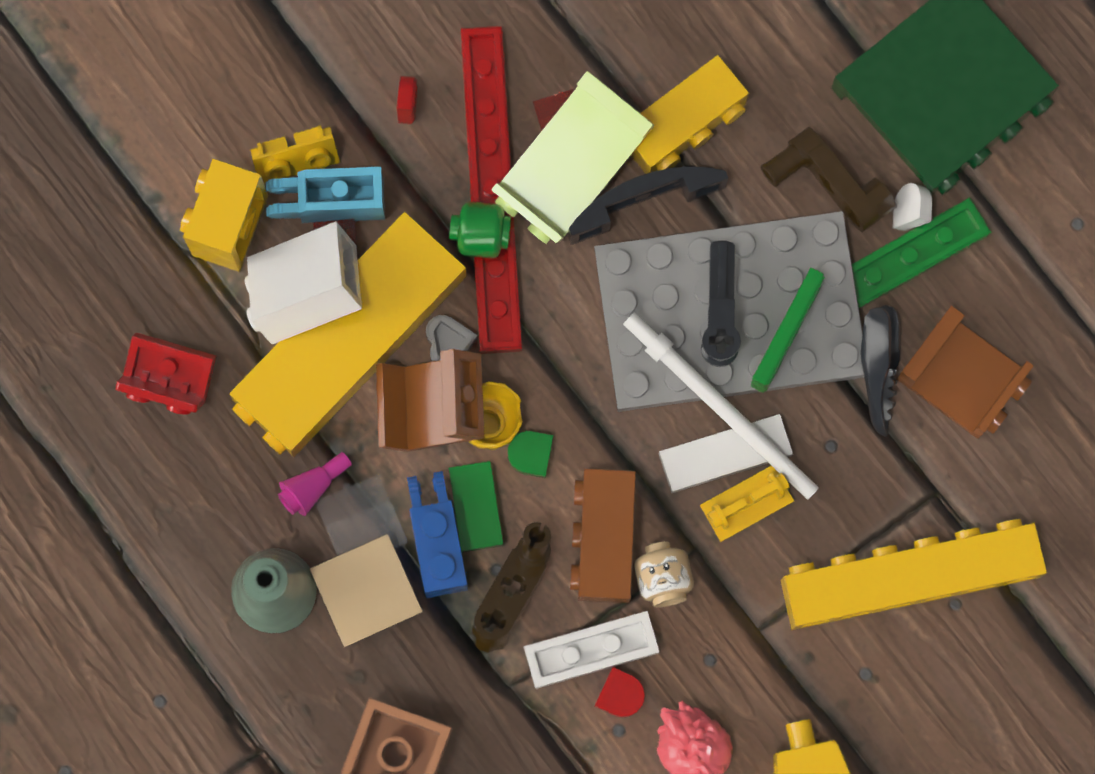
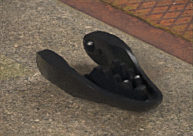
(879, 362)

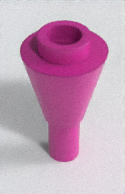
(305, 489)

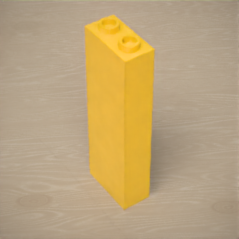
(319, 370)

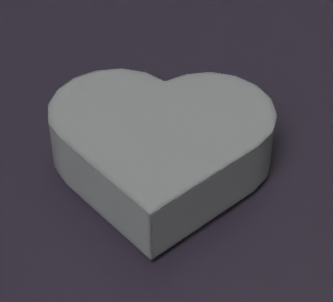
(448, 334)

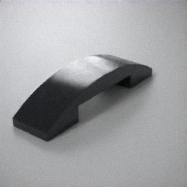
(693, 181)

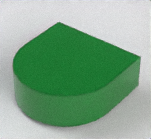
(530, 453)

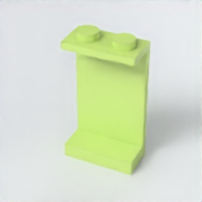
(572, 159)

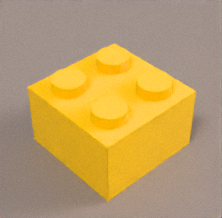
(224, 214)

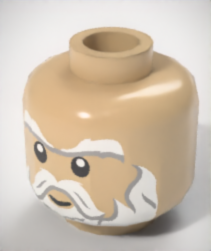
(664, 575)

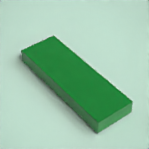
(787, 330)

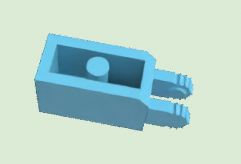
(331, 195)

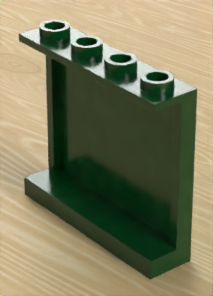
(947, 88)

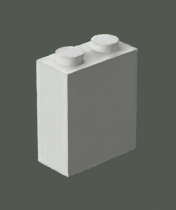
(303, 283)

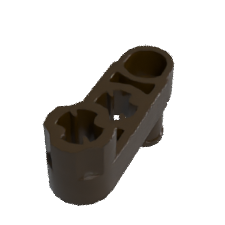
(859, 204)
(523, 566)

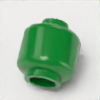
(480, 229)

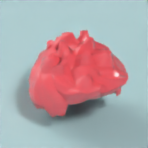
(692, 742)

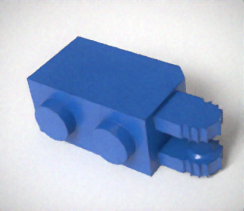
(437, 540)

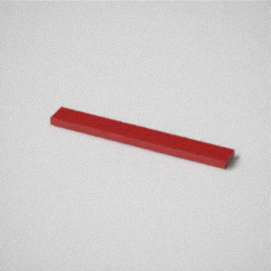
(489, 165)

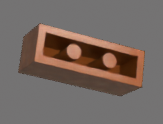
(604, 536)

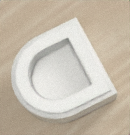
(913, 207)

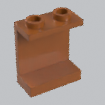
(965, 376)
(430, 402)

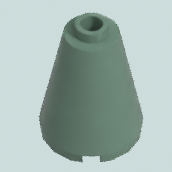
(284, 602)

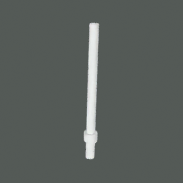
(661, 348)

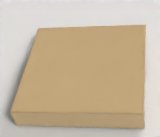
(366, 590)

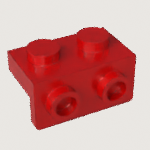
(166, 374)

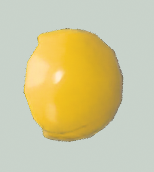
(501, 416)

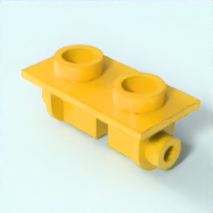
(313, 150)
(747, 503)

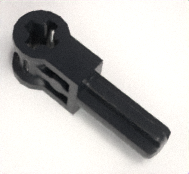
(721, 306)

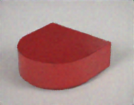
(407, 99)
(621, 695)

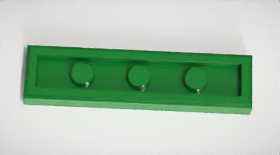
(917, 251)

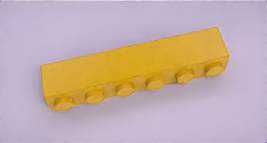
(912, 575)

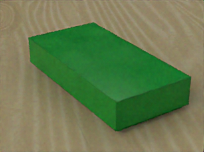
(475, 506)

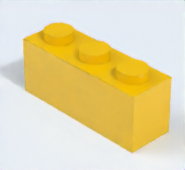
(689, 114)

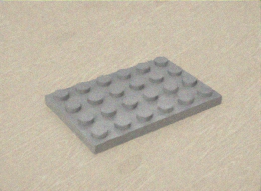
(669, 290)

